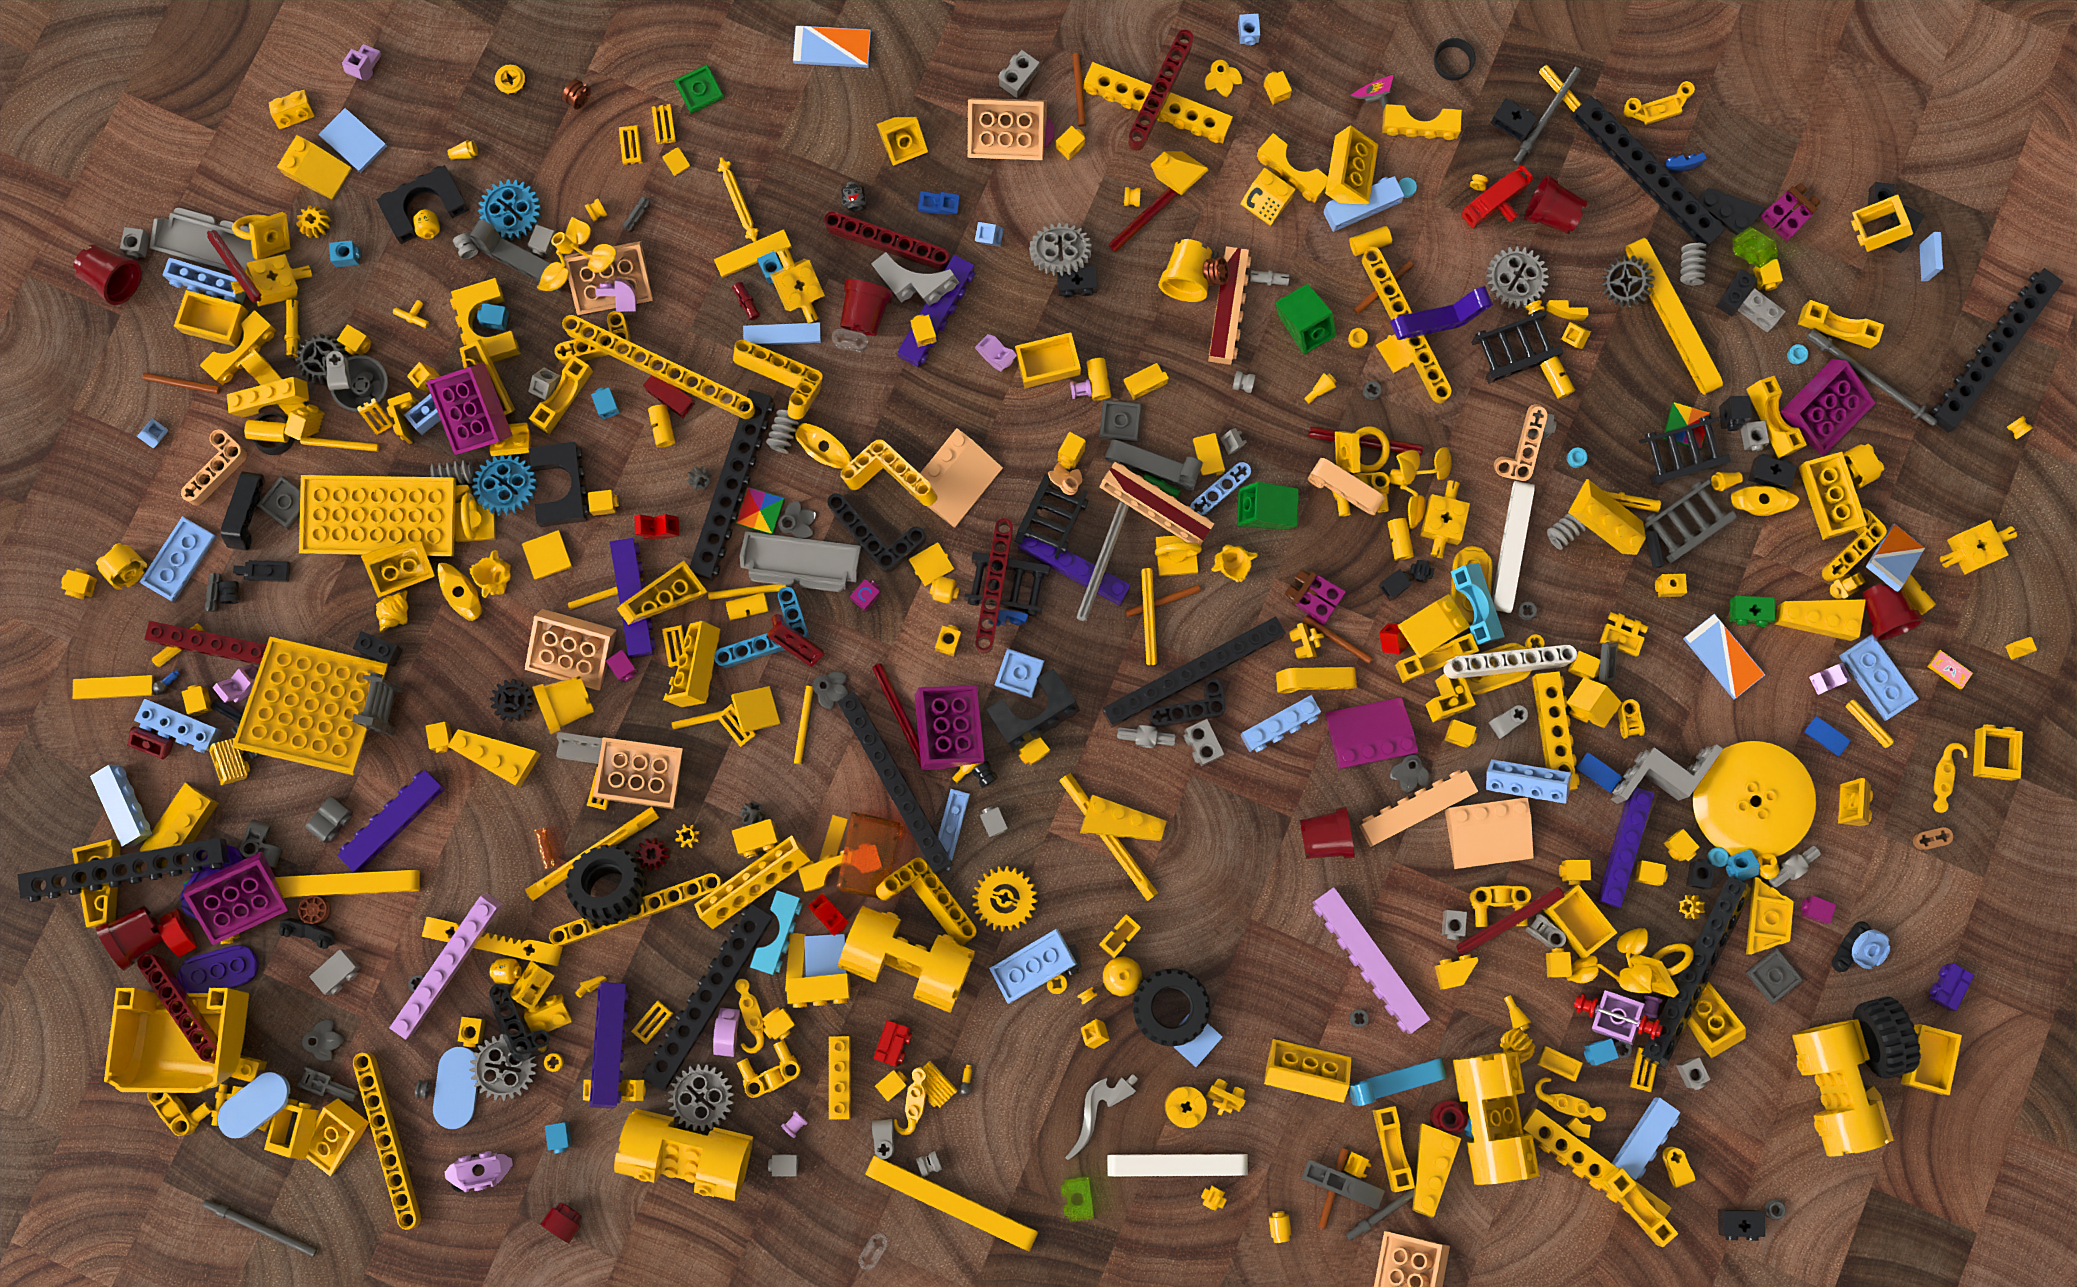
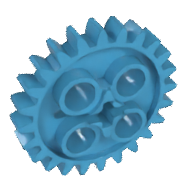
(521, 197)
(516, 472)

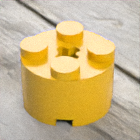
(1863, 465)
(121, 566)
(1196, 1102)

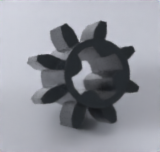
(1421, 571)

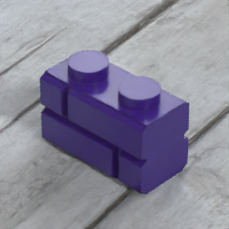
(1951, 986)

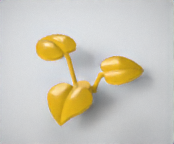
(576, 234)
(1409, 463)
(1632, 979)

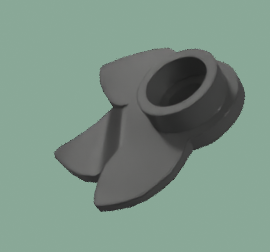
(800, 520)
(834, 689)
(1410, 776)
(325, 1040)

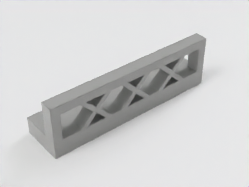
(579, 747)

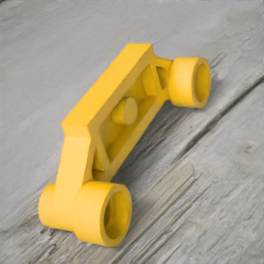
(1661, 108)

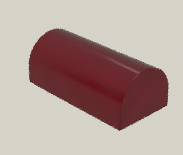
(149, 742)

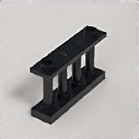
(1514, 365)
(1697, 463)
(1039, 503)
(1019, 569)

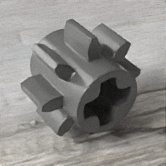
(699, 478)
(752, 813)

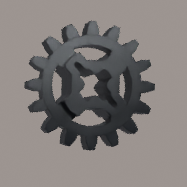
(518, 695)

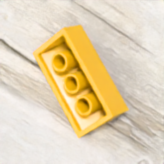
(1351, 167)
(1832, 495)
(1608, 519)
(181, 820)
(1308, 1070)

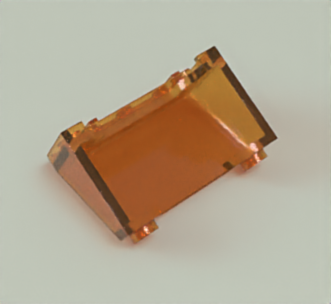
(868, 854)

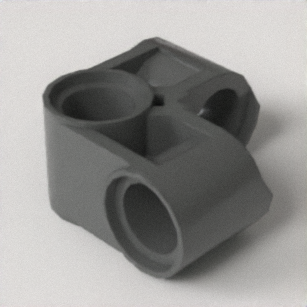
(257, 834)

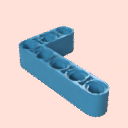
(772, 647)
(1368, 1090)

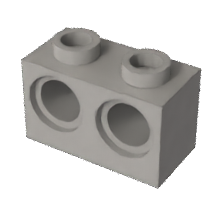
(1022, 75)
(1761, 310)
(1208, 741)

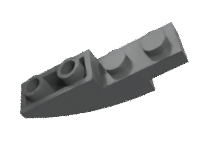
(1343, 1184)

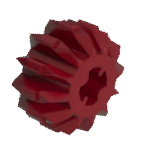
(654, 862)

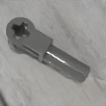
(322, 1083)

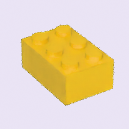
(211, 318)
(1047, 360)
(1580, 921)
(818, 990)
(1937, 1061)

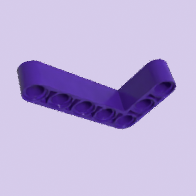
(1442, 318)

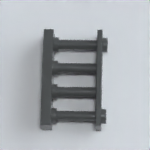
(1705, 528)
(378, 705)

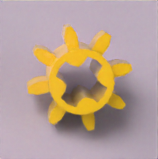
(687, 830)
(1692, 906)
(1213, 1198)

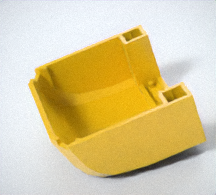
(153, 1054)

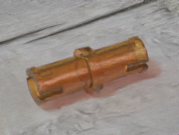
(544, 848)

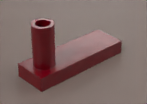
(794, 641)

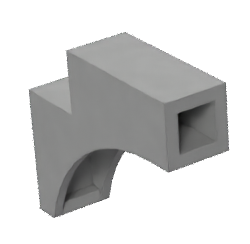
(906, 283)

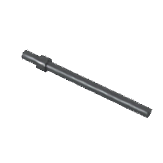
(1527, 145)
(224, 1212)
(1364, 1225)

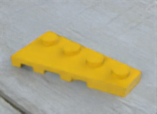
(1110, 818)

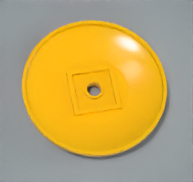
(1749, 770)

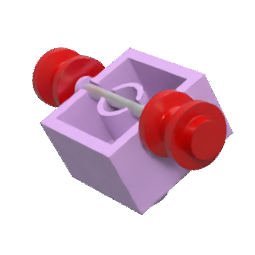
(1618, 1017)

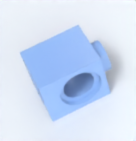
(1252, 22)
(989, 234)

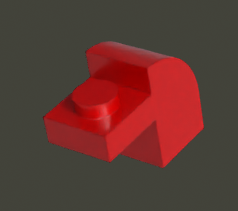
(656, 527)
(828, 914)
(176, 934)

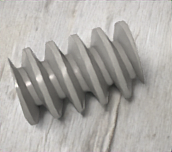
(1691, 264)
(781, 431)
(461, 473)
(1565, 529)

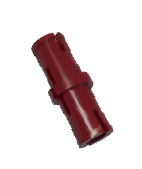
(745, 301)

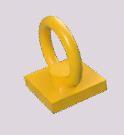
(267, 233)
(1349, 451)
(472, 521)
(1176, 556)
(1661, 978)

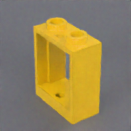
(1876, 211)
(2015, 753)
(301, 1134)

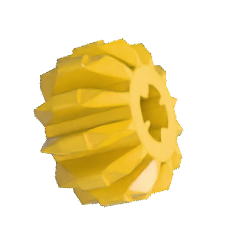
(311, 215)
(1519, 1042)

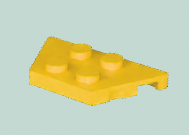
(1769, 918)

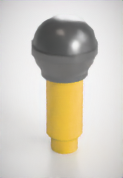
(965, 1087)

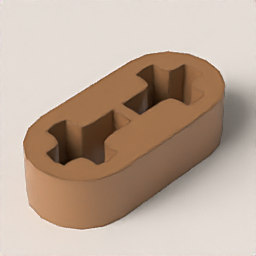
(1931, 834)

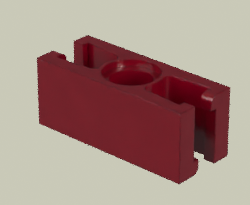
(669, 395)

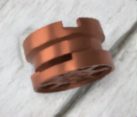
(576, 93)
(1215, 272)
(314, 910)

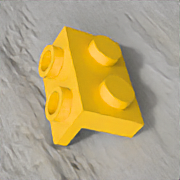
(291, 109)
(548, 1014)

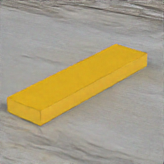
(748, 254)
(113, 687)

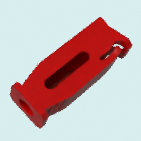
(1497, 198)

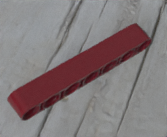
(1161, 81)
(880, 234)
(994, 576)
(174, 1003)

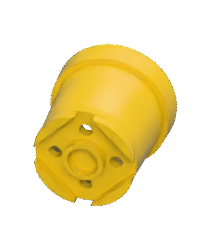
(1184, 272)
(563, 702)

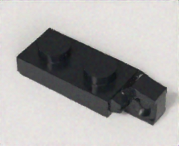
(264, 571)

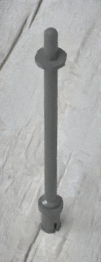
(1827, 345)

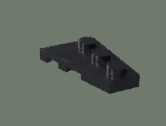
(1732, 212)

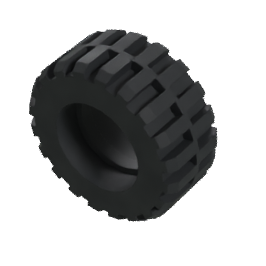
(618, 903)
(1198, 1013)
(1888, 1037)

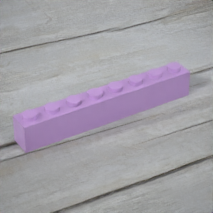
(1371, 961)
(446, 966)

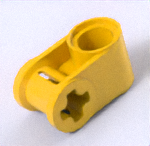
(1630, 720)
(1678, 1170)

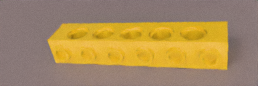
(1554, 681)
(752, 882)

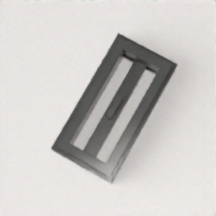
(1608, 661)

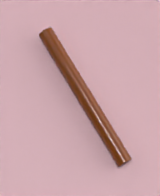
(1079, 90)
(1374, 295)
(181, 383)
(1164, 600)
(1337, 639)
(1331, 1195)

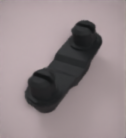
(320, 935)
(1843, 957)

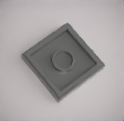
(1120, 421)
(282, 502)
(1774, 976)

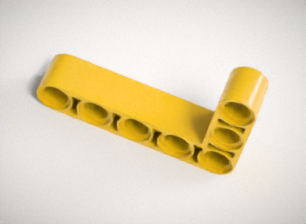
(784, 370)
(879, 456)
(931, 891)

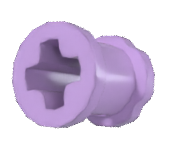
(1080, 389)
(794, 1124)

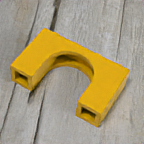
(467, 303)

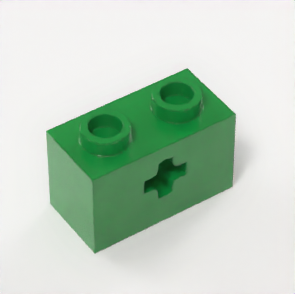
(1762, 606)

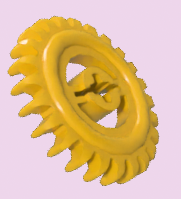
(986, 892)

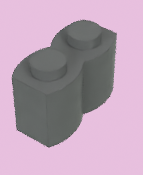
(329, 820)

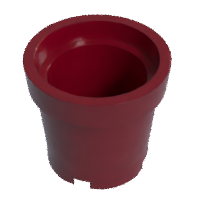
(1555, 206)
(108, 274)
(864, 306)
(1890, 612)
(1328, 835)
(129, 936)

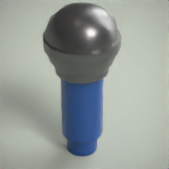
(160, 686)

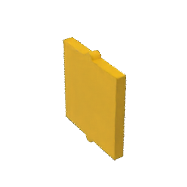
(1394, 353)
(931, 564)

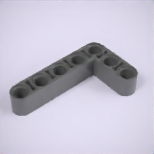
(491, 244)
(1145, 462)

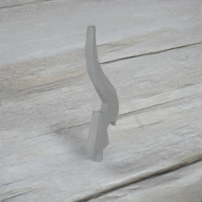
(1096, 1093)

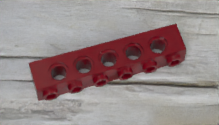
(205, 643)

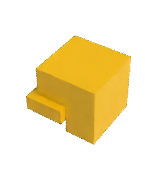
(1593, 703)

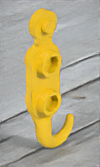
(1945, 777)
(751, 1014)
(914, 1102)
(1569, 1104)

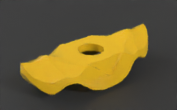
(810, 438)
(1748, 500)
(466, 605)

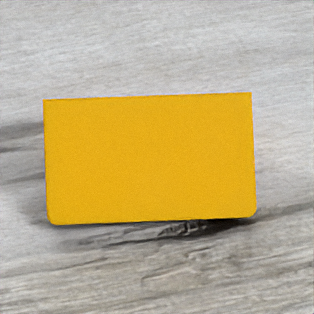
(1146, 381)
(1209, 453)

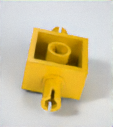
(273, 279)
(786, 280)
(1434, 525)
(1986, 539)

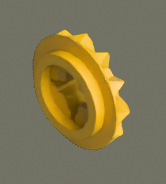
(502, 76)

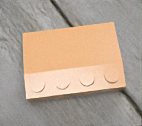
(1006, 128)
(628, 265)
(959, 476)
(569, 648)
(638, 773)
(1490, 833)
(1410, 1262)

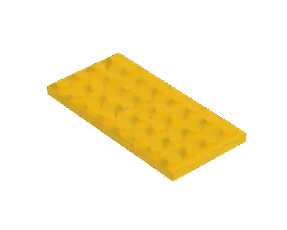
(376, 513)

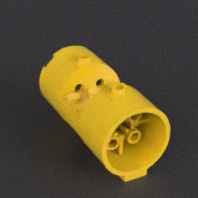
(874, 944)
(1849, 1119)
(1499, 1145)
(655, 1147)

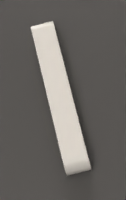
(1512, 546)
(1502, 665)
(1177, 1165)

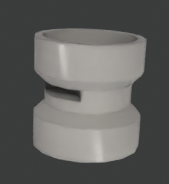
(465, 246)
(1243, 381)
(924, 1164)

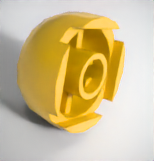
(1122, 976)

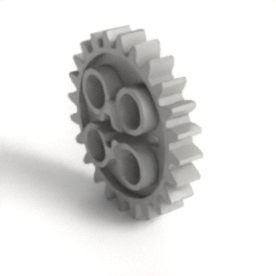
(1045, 249)
(1501, 269)
(499, 1086)
(689, 1112)

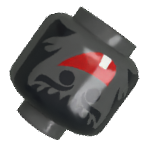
(853, 196)

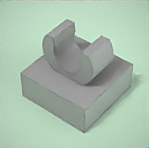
(1232, 441)

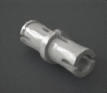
(1269, 277)

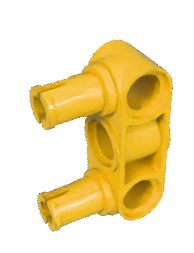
(1369, 479)
(1498, 897)
(772, 1078)
(174, 1112)

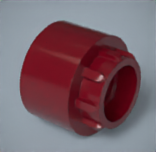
(1459, 1117)
(562, 1222)

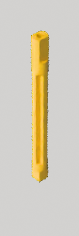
(618, 836)
(1111, 841)

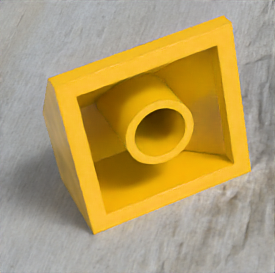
(902, 138)
(1177, 170)

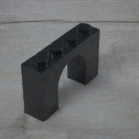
(396, 203)
(573, 506)
(1021, 732)

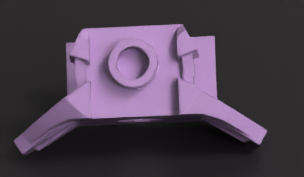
(495, 1167)

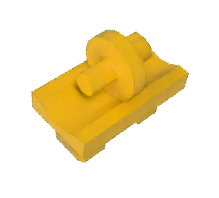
(1846, 585)
(1308, 649)
(1225, 1100)

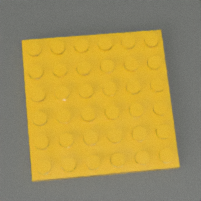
(306, 706)

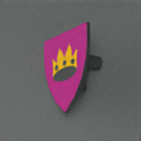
(1375, 91)

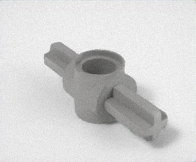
(1146, 736)
(1795, 866)

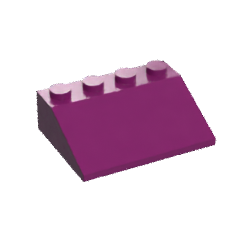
(1828, 405)
(469, 408)
(948, 726)
(1371, 733)
(236, 898)

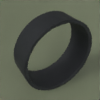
(1458, 43)
(282, 447)

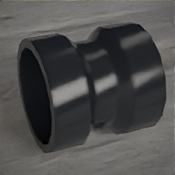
(229, 592)
(984, 774)

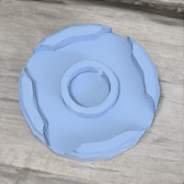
(1870, 949)

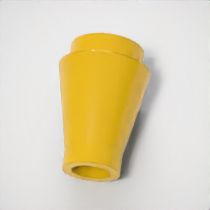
(465, 150)
(1725, 480)

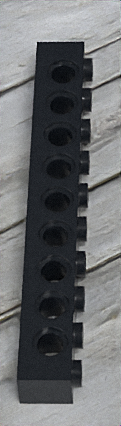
(1646, 181)
(2047, 284)
(711, 569)
(1193, 672)
(895, 783)
(30, 882)
(1696, 976)
(651, 1071)

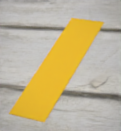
(833, 837)
(795, 956)

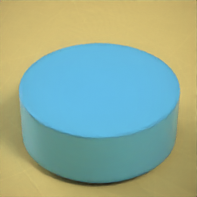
(1408, 187)
(1797, 354)
(1577, 457)
(1718, 857)

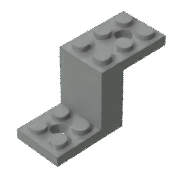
(1666, 773)

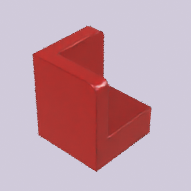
(1393, 639)

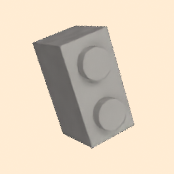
(335, 972)

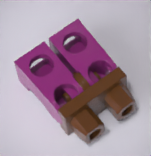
(1794, 205)
(1316, 596)

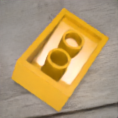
(314, 167)
(397, 567)
(1434, 626)
(1855, 803)
(1715, 1023)
(335, 1135)

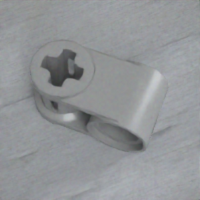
(337, 375)
(1506, 722)
(1545, 931)
(883, 1134)

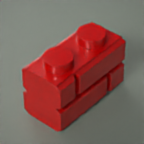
(892, 1043)

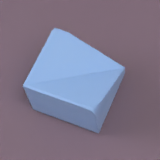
(152, 433)

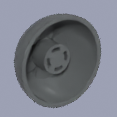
(363, 372)

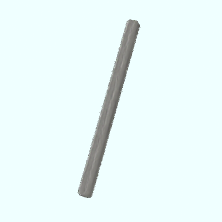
(1102, 562)

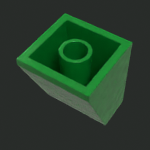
(1306, 318)
(1267, 506)

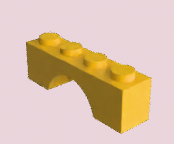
(1398, 121)
(1310, 183)
(1860, 332)
(224, 366)
(572, 380)
(285, 391)
(1765, 398)
(1415, 667)
(815, 874)
(1392, 1148)
(1639, 1208)

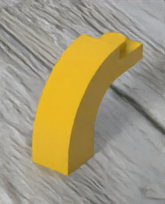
(630, 1090)

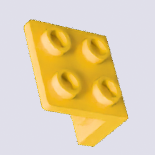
(397, 408)

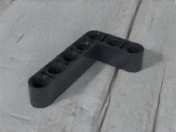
(870, 537)

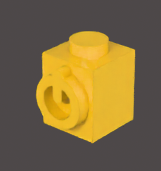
(78, 583)
(778, 1024)

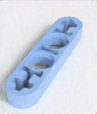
(1220, 490)

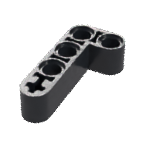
(241, 510)
(1186, 708)
(513, 1022)

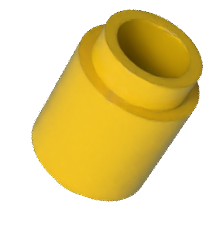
(1280, 1227)

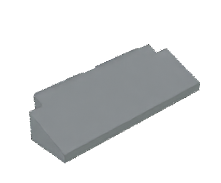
(187, 235)
(799, 561)

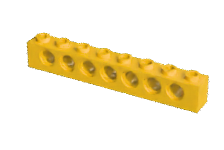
(1135, 87)
(1536, 1120)

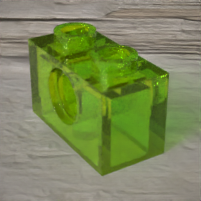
(1754, 247)
(1083, 1210)

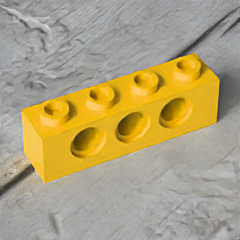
(840, 1077)

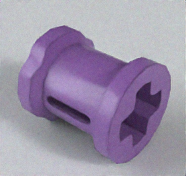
(1652, 1006)

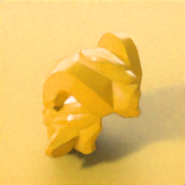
(1234, 562)
(491, 574)
(392, 611)

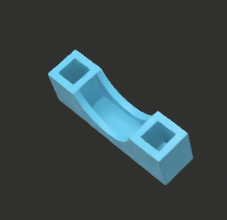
(1471, 582)
(785, 908)

